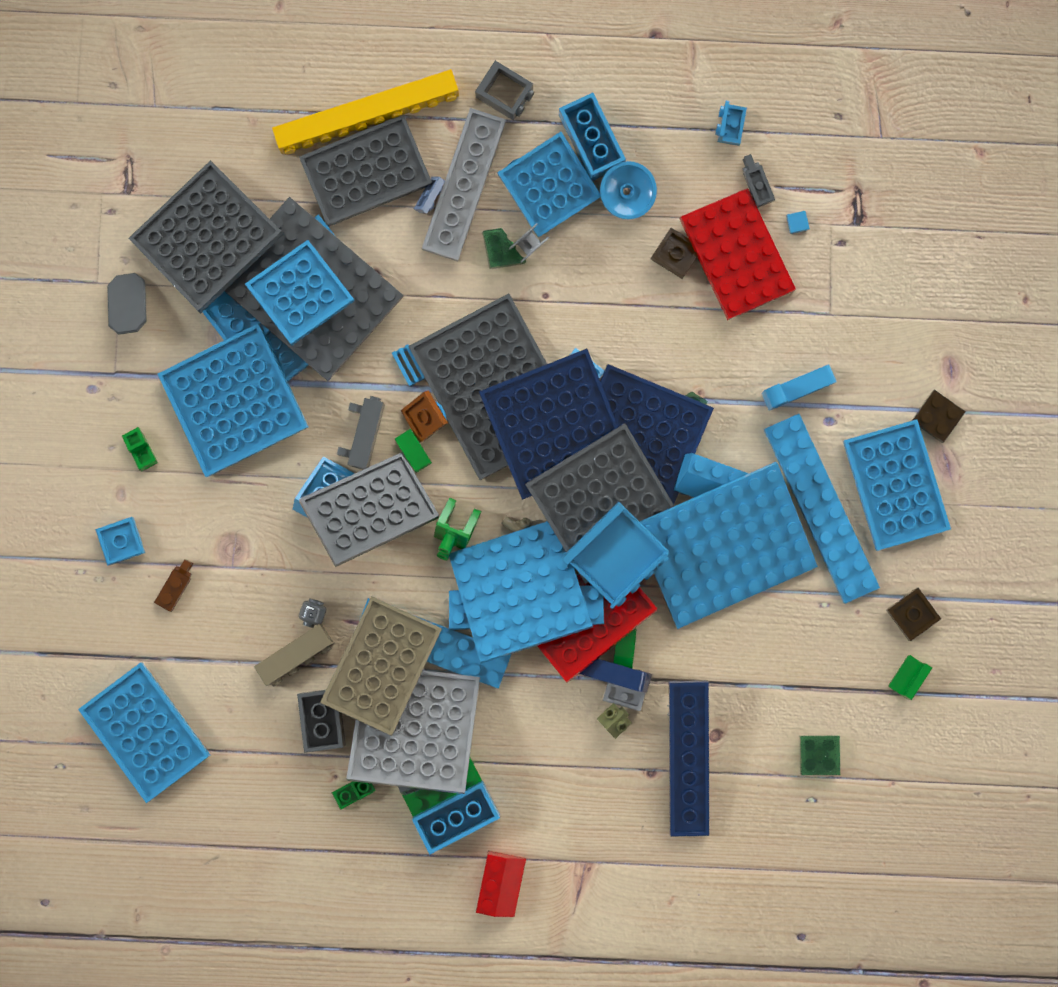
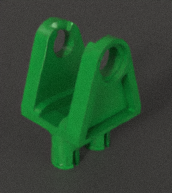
(450, 536)

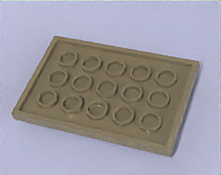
(381, 666)

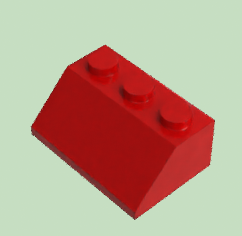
(500, 885)

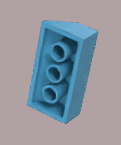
(702, 475)

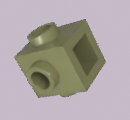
(615, 720)

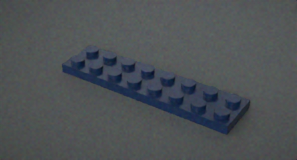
(689, 758)

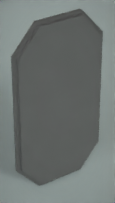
(126, 303)

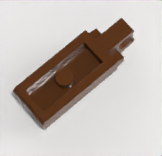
(174, 586)

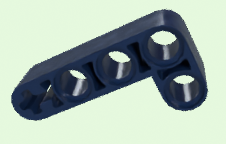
(618, 675)

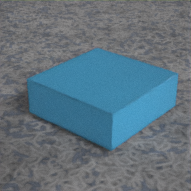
(797, 222)

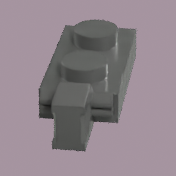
(757, 182)

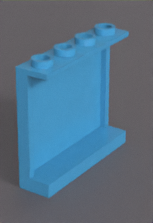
(617, 555)

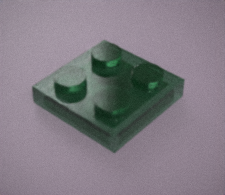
(819, 754)

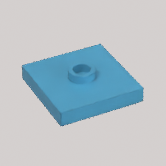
(120, 541)

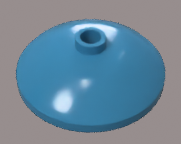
(641, 187)

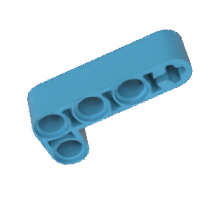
(798, 387)

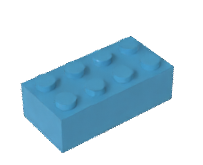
(591, 136)
(456, 817)

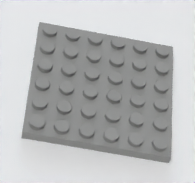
(429, 742)

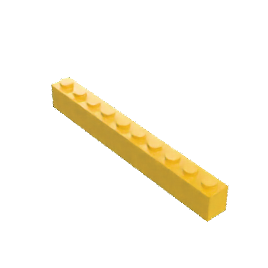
(366, 112)

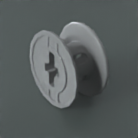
(528, 242)

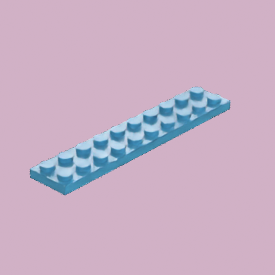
(821, 508)

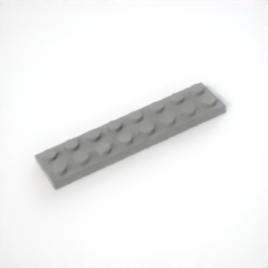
(464, 184)

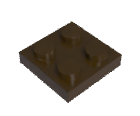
(675, 253)
(938, 416)
(913, 614)

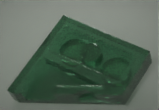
(498, 251)

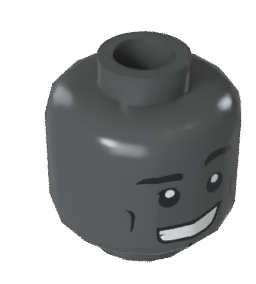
(312, 612)

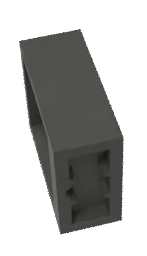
(488, 81)

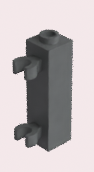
(365, 434)

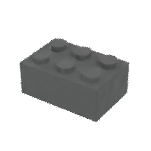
(320, 724)

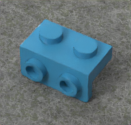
(731, 124)

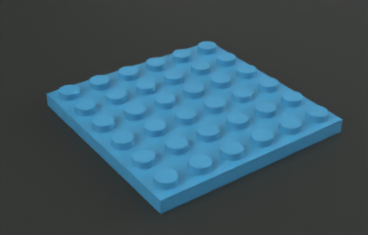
(233, 400)
(519, 592)

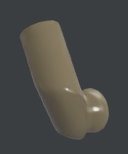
(516, 525)

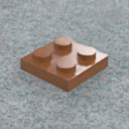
(424, 416)

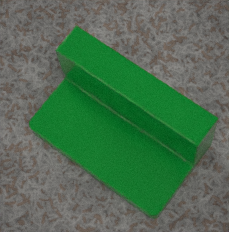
(909, 677)

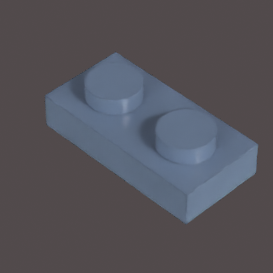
(429, 194)

